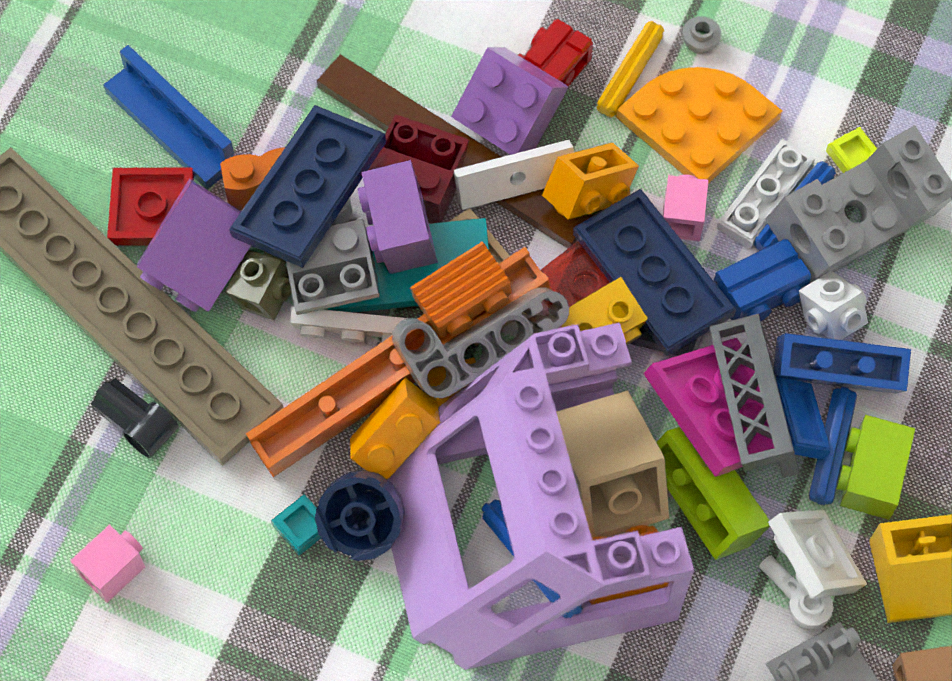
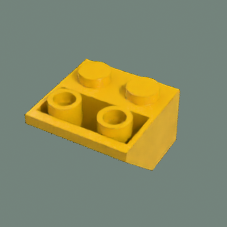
(914, 567)

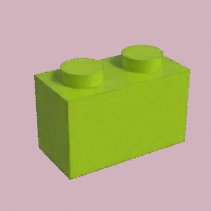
(876, 466)

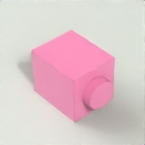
(685, 205)
(109, 562)

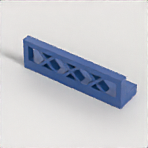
(169, 118)

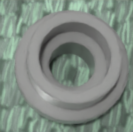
(698, 42)

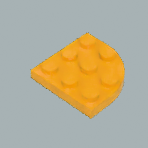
(699, 118)

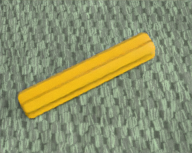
(630, 69)

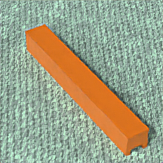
(361, 385)

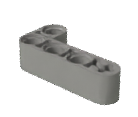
(486, 332)

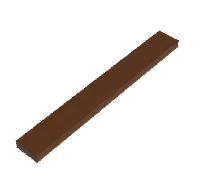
(380, 103)

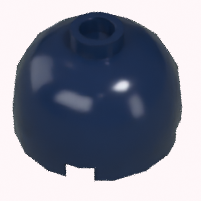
(360, 515)

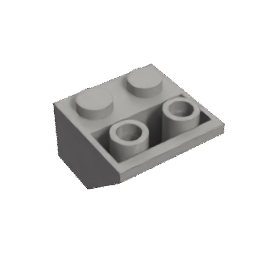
(337, 271)

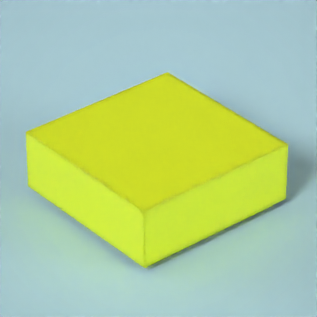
(851, 149)

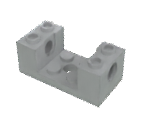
(892, 191)

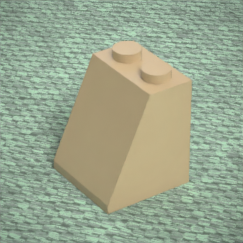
(615, 464)

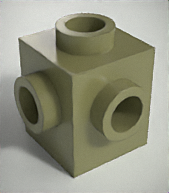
(260, 284)

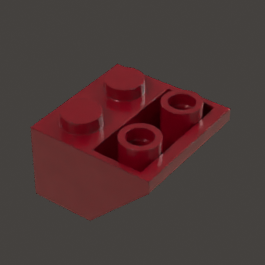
(433, 157)

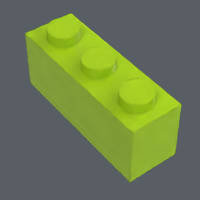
(717, 506)

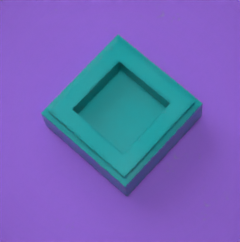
(298, 524)

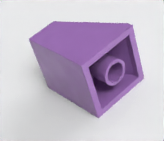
(194, 248)

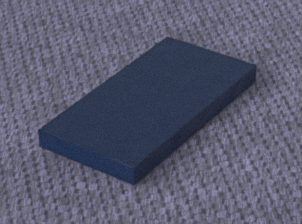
(308, 186)
(658, 269)

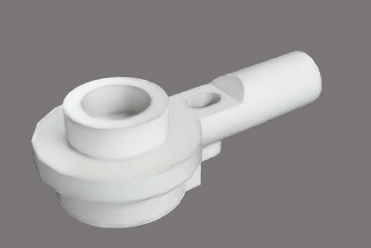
(805, 611)

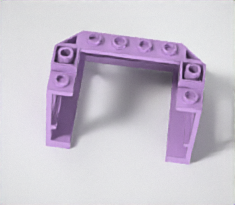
(542, 509)

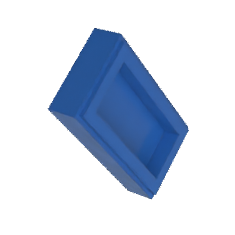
(803, 418)

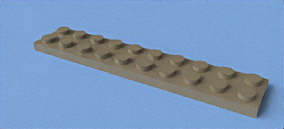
(126, 315)

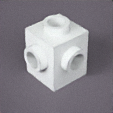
(833, 306)

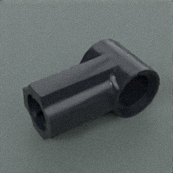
(141, 423)

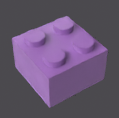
(509, 101)
(398, 217)

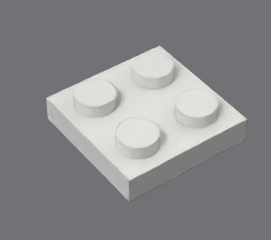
(816, 553)

